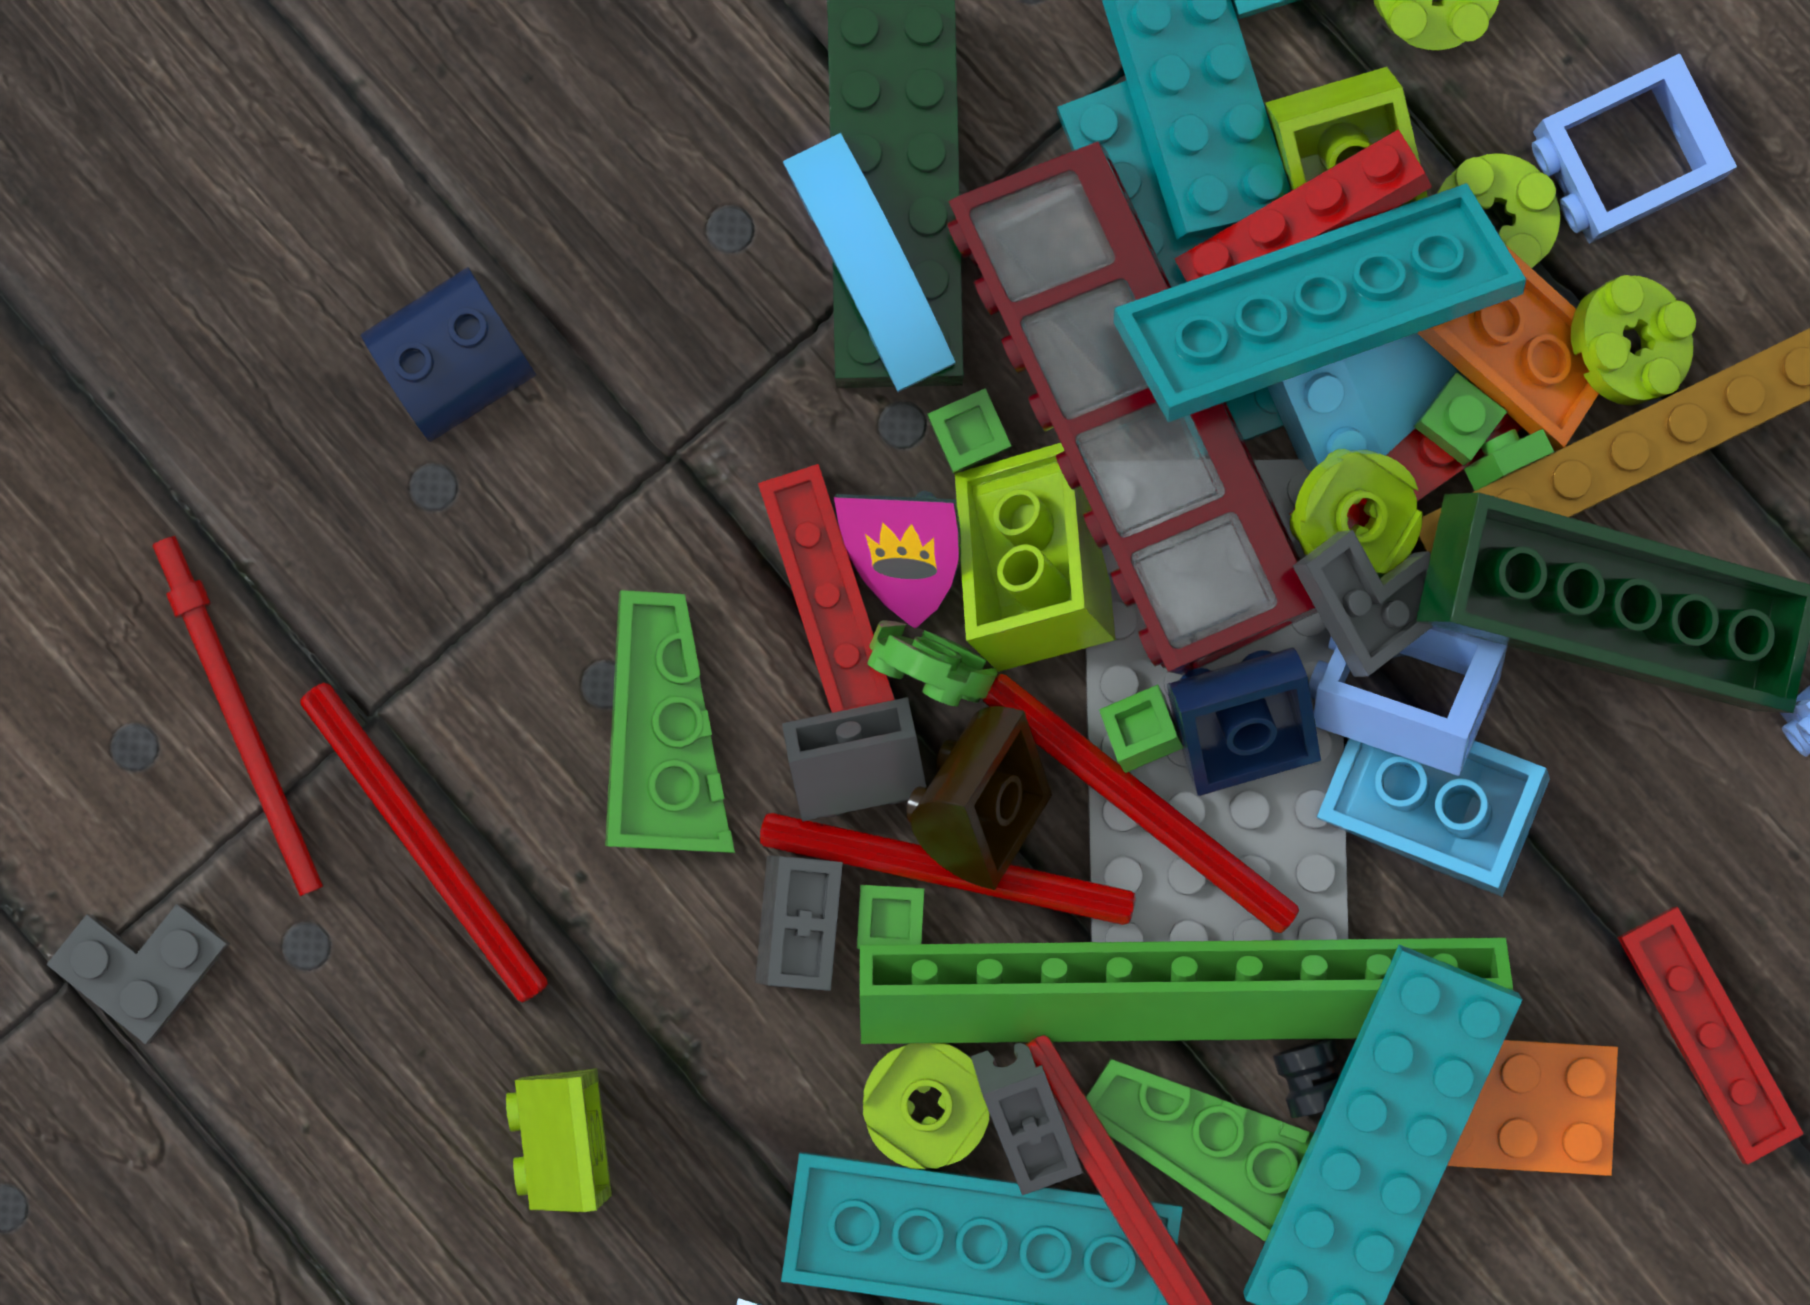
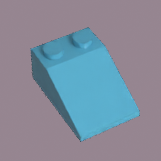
(1361, 400)
(1445, 821)

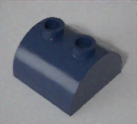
(448, 355)
(1245, 720)

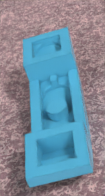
(870, 262)

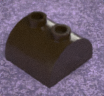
(982, 797)

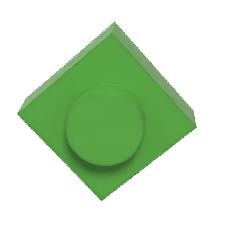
(1460, 419)
(969, 431)
(1506, 455)
(1141, 728)
(890, 915)

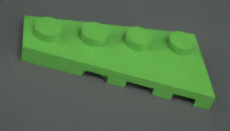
(661, 748)
(1205, 1143)

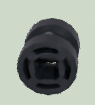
(1301, 1066)

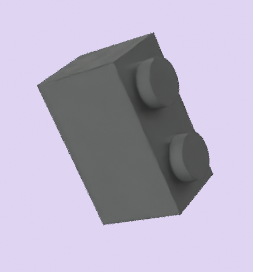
(854, 759)

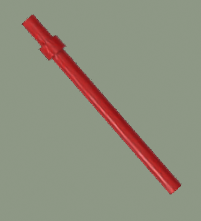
(190, 601)

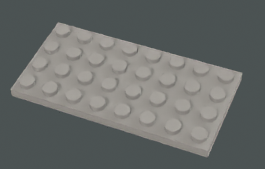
(1261, 822)

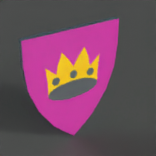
(903, 548)

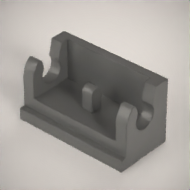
(798, 923)
(1027, 1120)

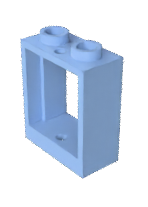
(1689, 122)
(1401, 727)

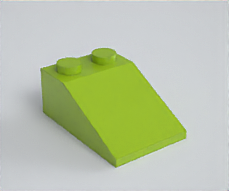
(1336, 122)
(1029, 562)
(561, 1141)

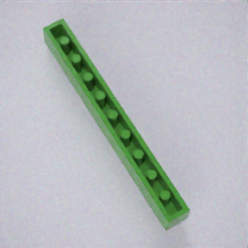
(1140, 988)

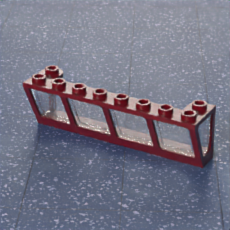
(1169, 498)

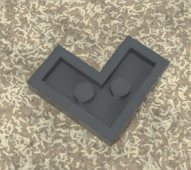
(1364, 613)
(143, 985)

